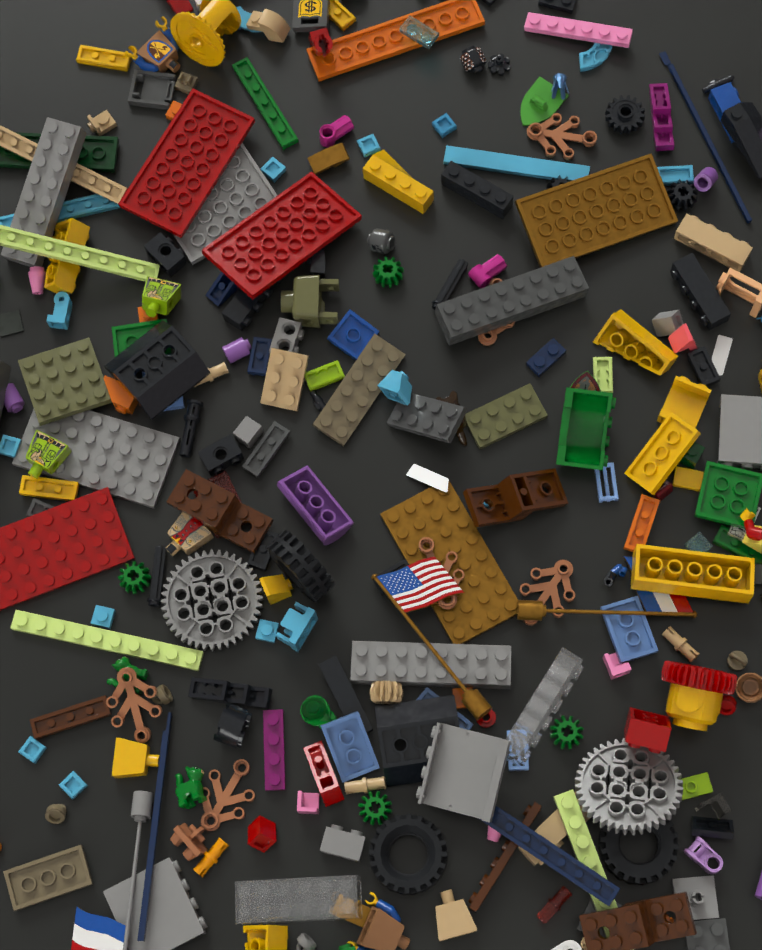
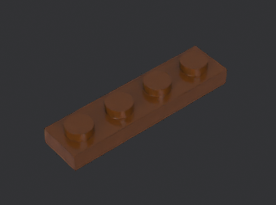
(70, 717)

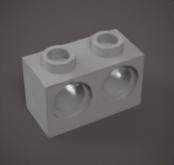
(282, 339)

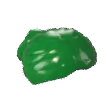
(316, 711)

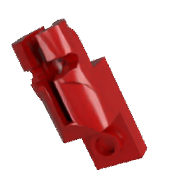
(321, 42)

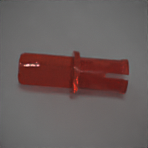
(554, 904)

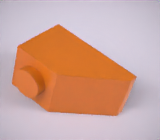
(120, 396)

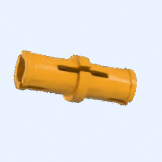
(210, 857)

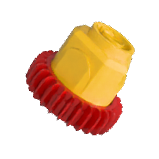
(695, 693)

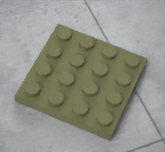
(64, 381)

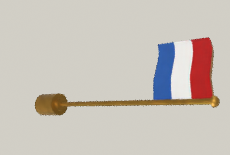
(653, 603)

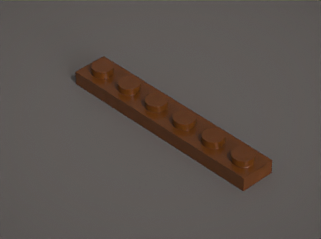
(499, 863)

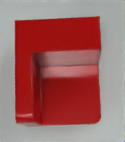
(261, 834)

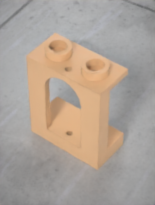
(727, 284)

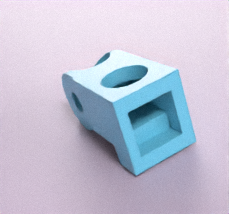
(61, 313)

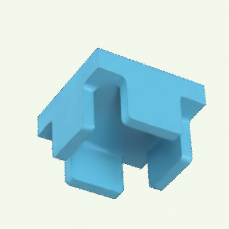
(297, 626)

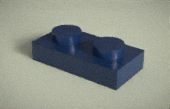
(259, 356)
(546, 357)

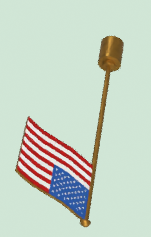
(418, 588)

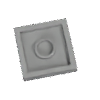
(701, 895)

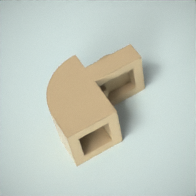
(270, 23)

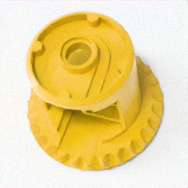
(201, 34)

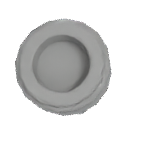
(306, 942)

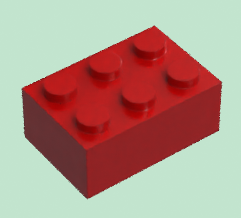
(647, 730)

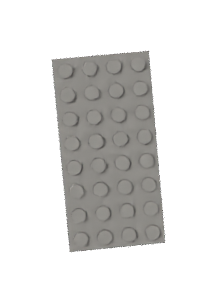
(108, 454)

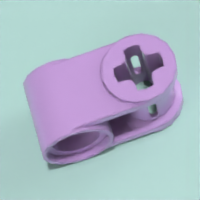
(703, 854)

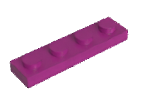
(274, 750)

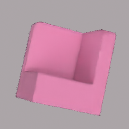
(613, 666)
(308, 803)

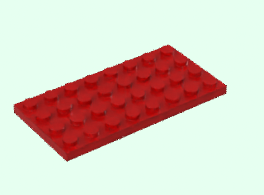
(186, 163)
(281, 235)
(61, 547)

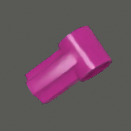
(336, 130)
(484, 273)

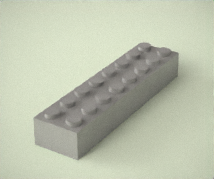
(46, 185)
(417, 665)

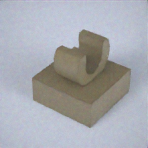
(186, 82)

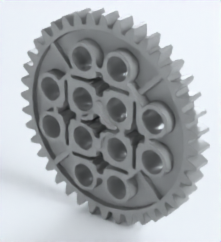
(192, 626)
(602, 805)

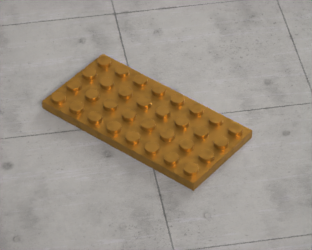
(596, 211)
(443, 518)

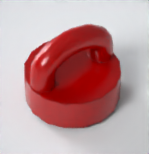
(728, 705)

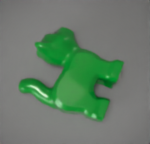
(122, 663)
(191, 789)

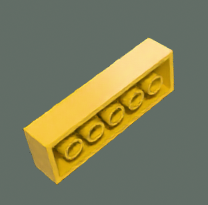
(693, 573)

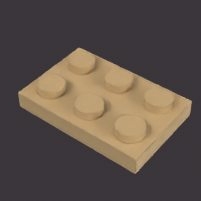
(284, 379)

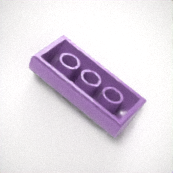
(315, 505)

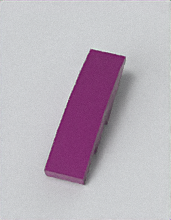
(661, 117)

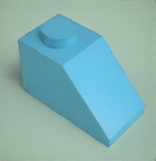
(396, 387)

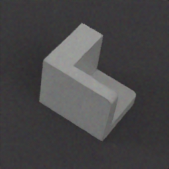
(667, 322)
(248, 432)

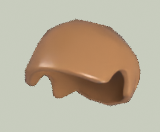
(749, 687)

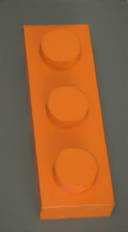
(642, 522)

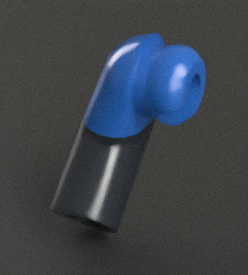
(612, 574)

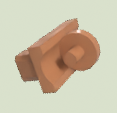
(192, 838)

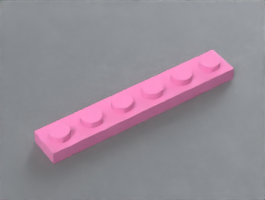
(578, 30)

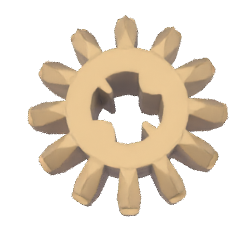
(386, 692)

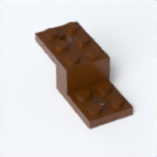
(515, 497)
(220, 511)
(639, 923)

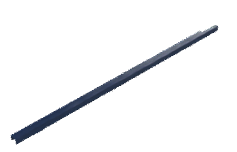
(666, 61)
(154, 831)

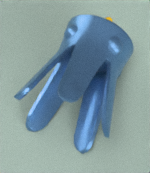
(559, 80)

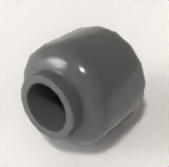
(381, 241)

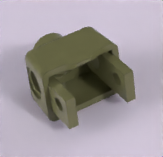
(306, 301)

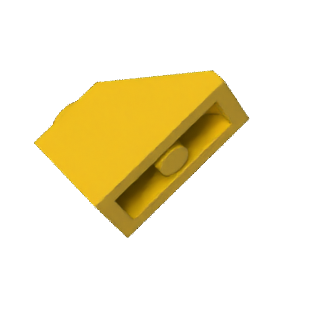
(276, 588)

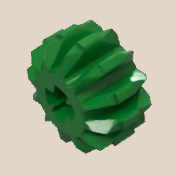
(389, 266)
(141, 581)
(572, 738)
(381, 811)

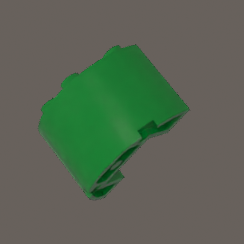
(585, 428)

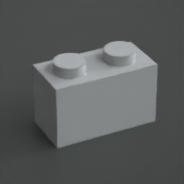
(342, 843)

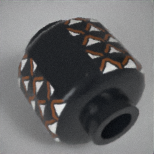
(473, 59)

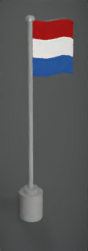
(101, 932)

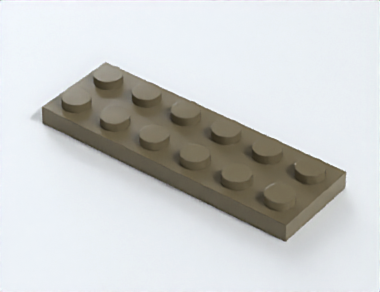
(358, 390)

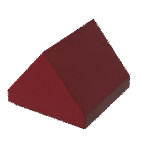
(665, 489)

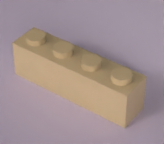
(713, 242)
(552, 830)

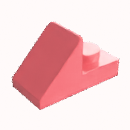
(682, 339)

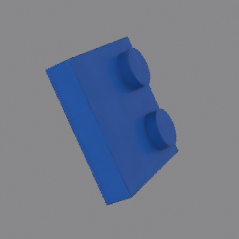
(352, 334)

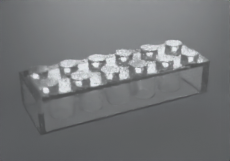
(542, 704)
(298, 899)

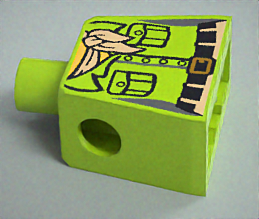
(160, 296)
(46, 454)

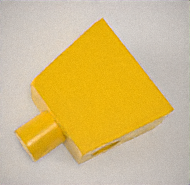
(132, 759)

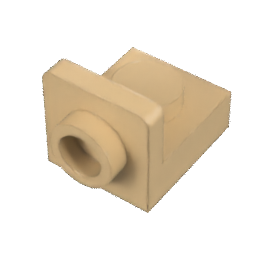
(101, 123)

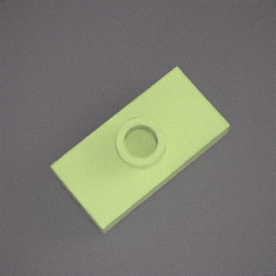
(603, 373)

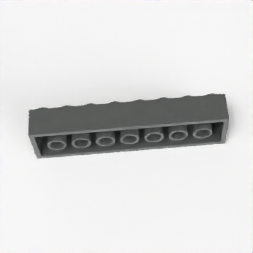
(511, 300)

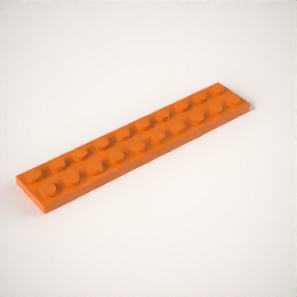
(387, 41)

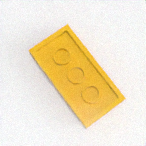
(662, 453)

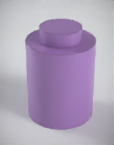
(705, 179)
(237, 349)
(13, 400)

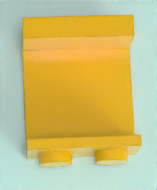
(685, 401)

